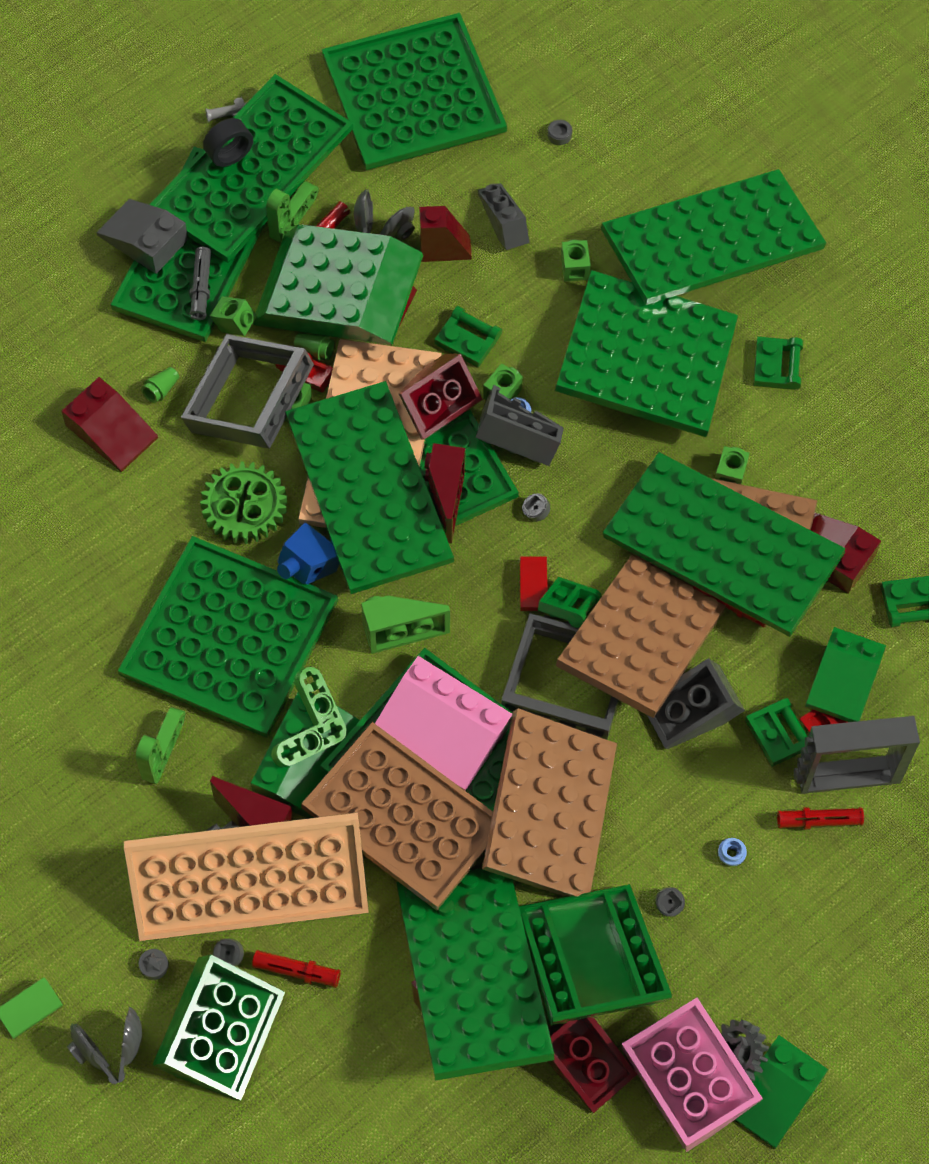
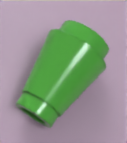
(317, 345)
(159, 385)

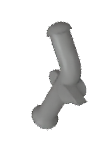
(225, 111)

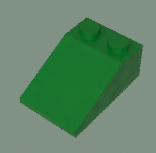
(845, 675)
(786, 1087)

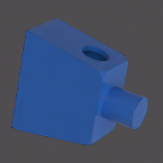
(307, 556)

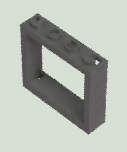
(271, 419)
(562, 632)
(896, 733)

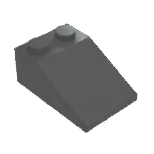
(145, 234)
(696, 705)

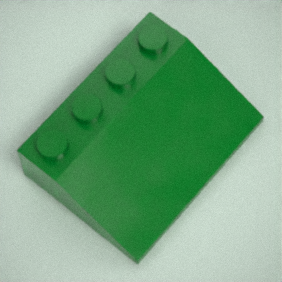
(295, 783)
(219, 1027)

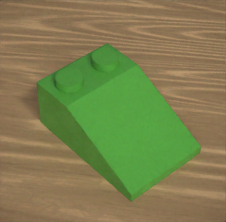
(402, 621)

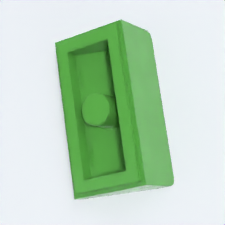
(29, 1007)

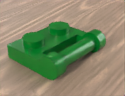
(460, 341)
(769, 362)
(906, 594)
(563, 595)
(772, 735)

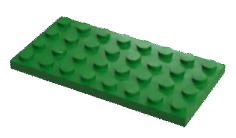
(289, 142)
(712, 236)
(165, 296)
(369, 487)
(724, 543)
(475, 978)

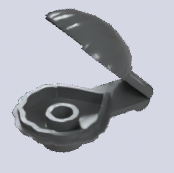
(398, 225)
(85, 1049)

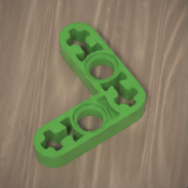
(286, 213)
(321, 721)
(154, 753)

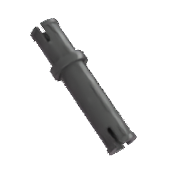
(200, 291)

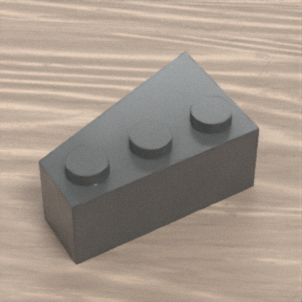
(517, 429)

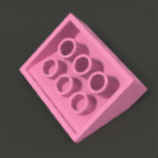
(444, 721)
(691, 1074)

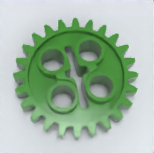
(219, 499)

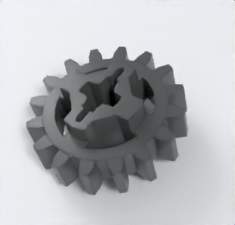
(746, 1049)

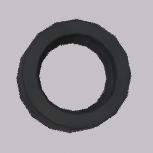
(223, 133)

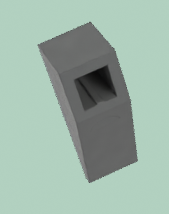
(504, 216)

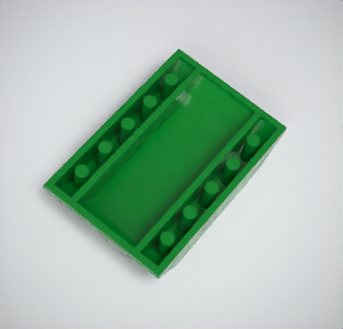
(339, 284)
(593, 955)

